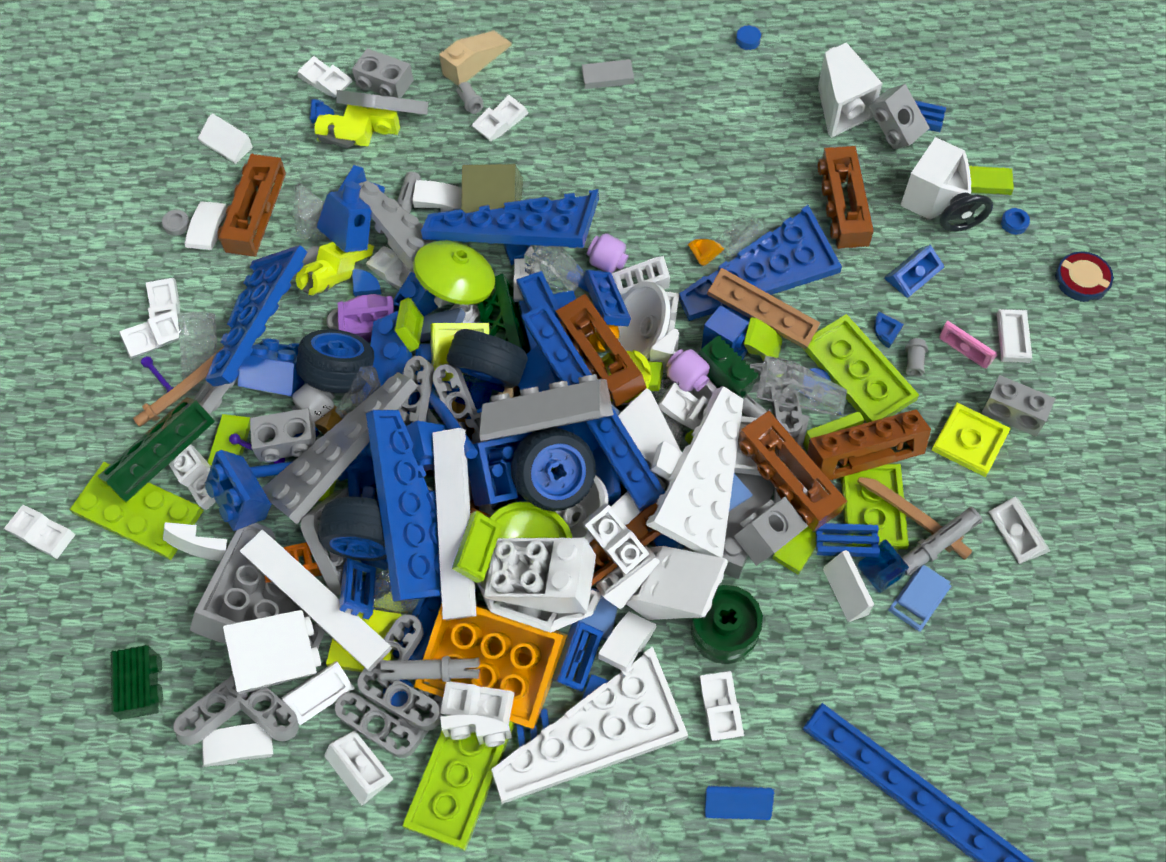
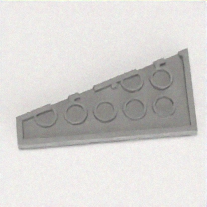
(398, 226)
(314, 471)

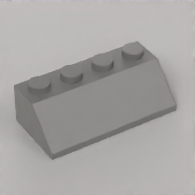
(545, 409)

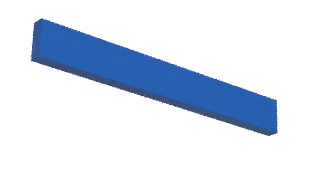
(607, 431)
(910, 789)

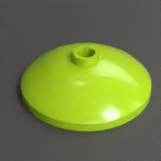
(454, 272)
(529, 521)

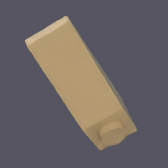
(471, 55)

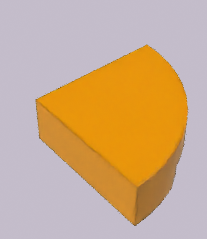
(705, 250)

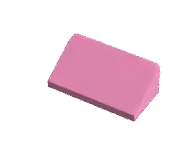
(967, 345)

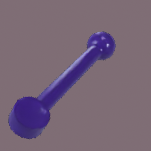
(147, 362)
(236, 439)

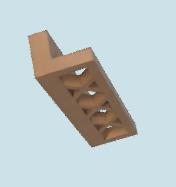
(758, 304)

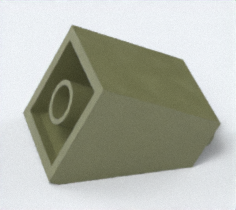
(490, 186)

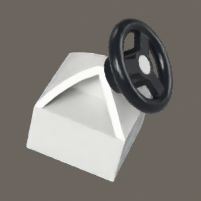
(943, 187)

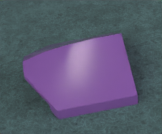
(360, 312)

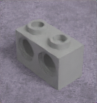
(382, 74)
(1018, 405)
(283, 429)

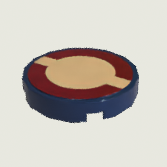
(1084, 276)

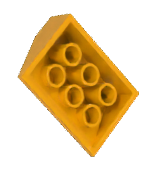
(509, 656)

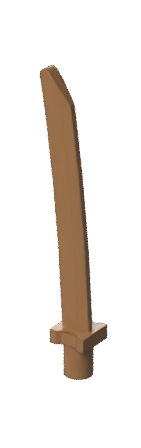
(151, 411)
(912, 512)

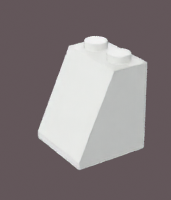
(846, 89)
(647, 427)
(271, 650)

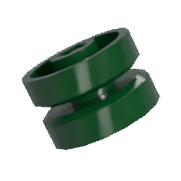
(741, 633)

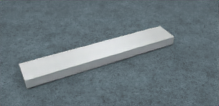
(452, 519)
(316, 600)

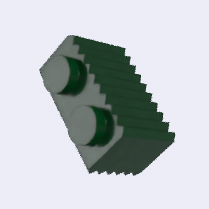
(728, 368)
(135, 682)

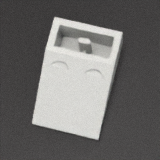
(542, 573)
(678, 585)

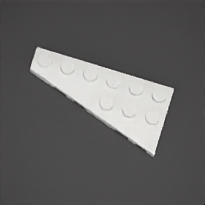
(701, 484)
(607, 727)

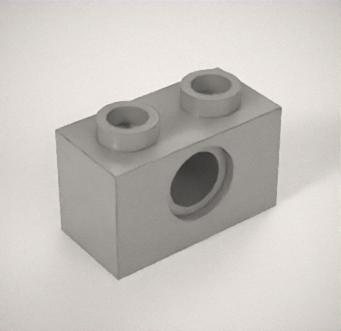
(899, 116)
(770, 531)

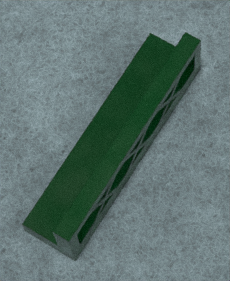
(509, 314)
(156, 448)

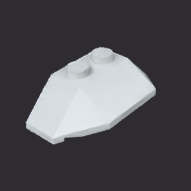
(538, 618)

